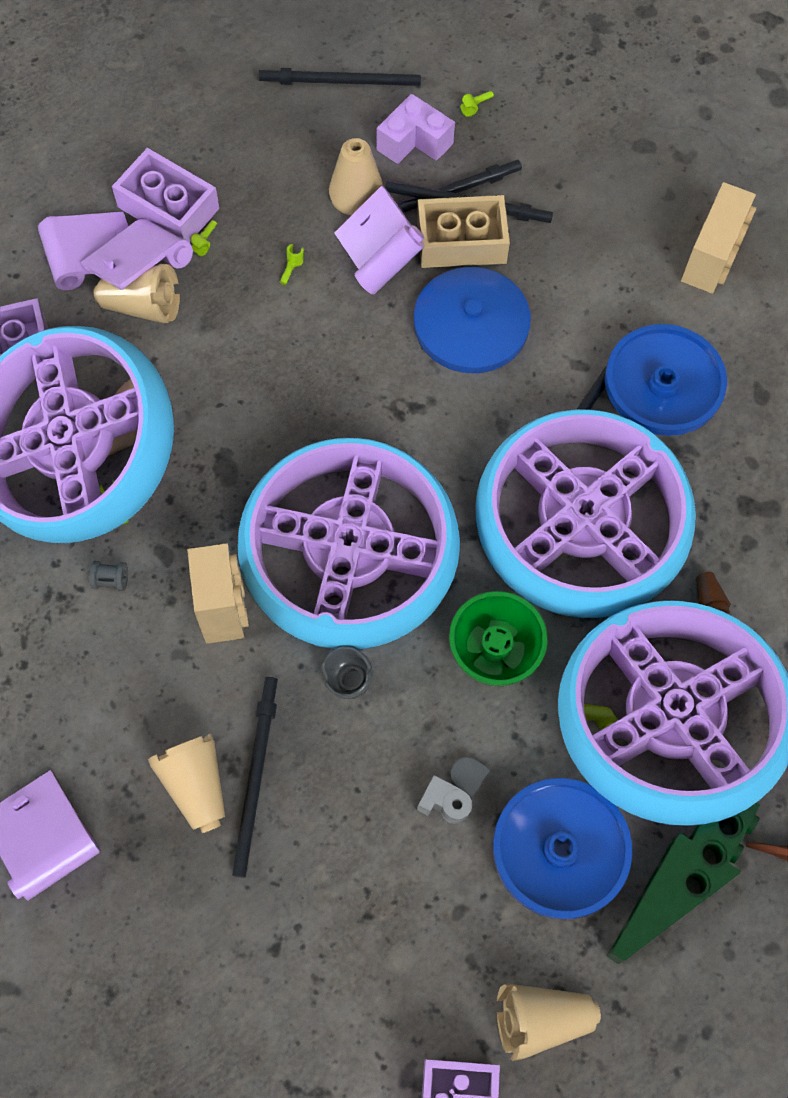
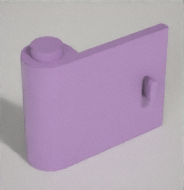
(73, 239)
(379, 240)
(135, 252)
(41, 837)

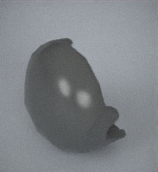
(347, 672)

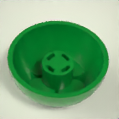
(495, 622)

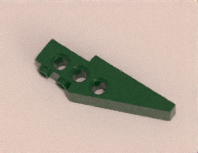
(666, 893)

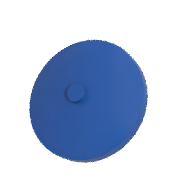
(472, 320)
(666, 379)
(562, 849)

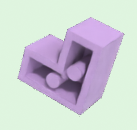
(416, 126)
(460, 1080)

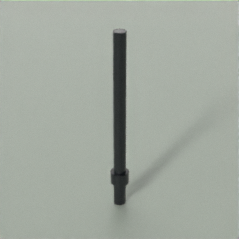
(287, 76)
(492, 174)
(522, 212)
(265, 712)

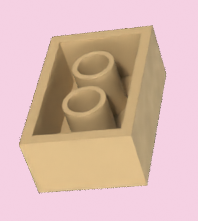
(463, 231)
(720, 238)
(217, 593)

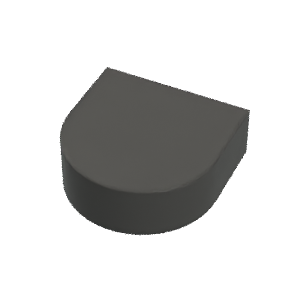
(468, 775)

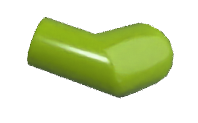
(601, 715)

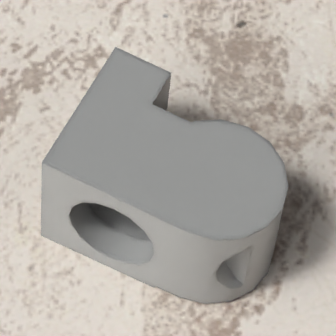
(447, 799)

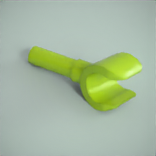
(470, 103)
(199, 242)
(293, 261)

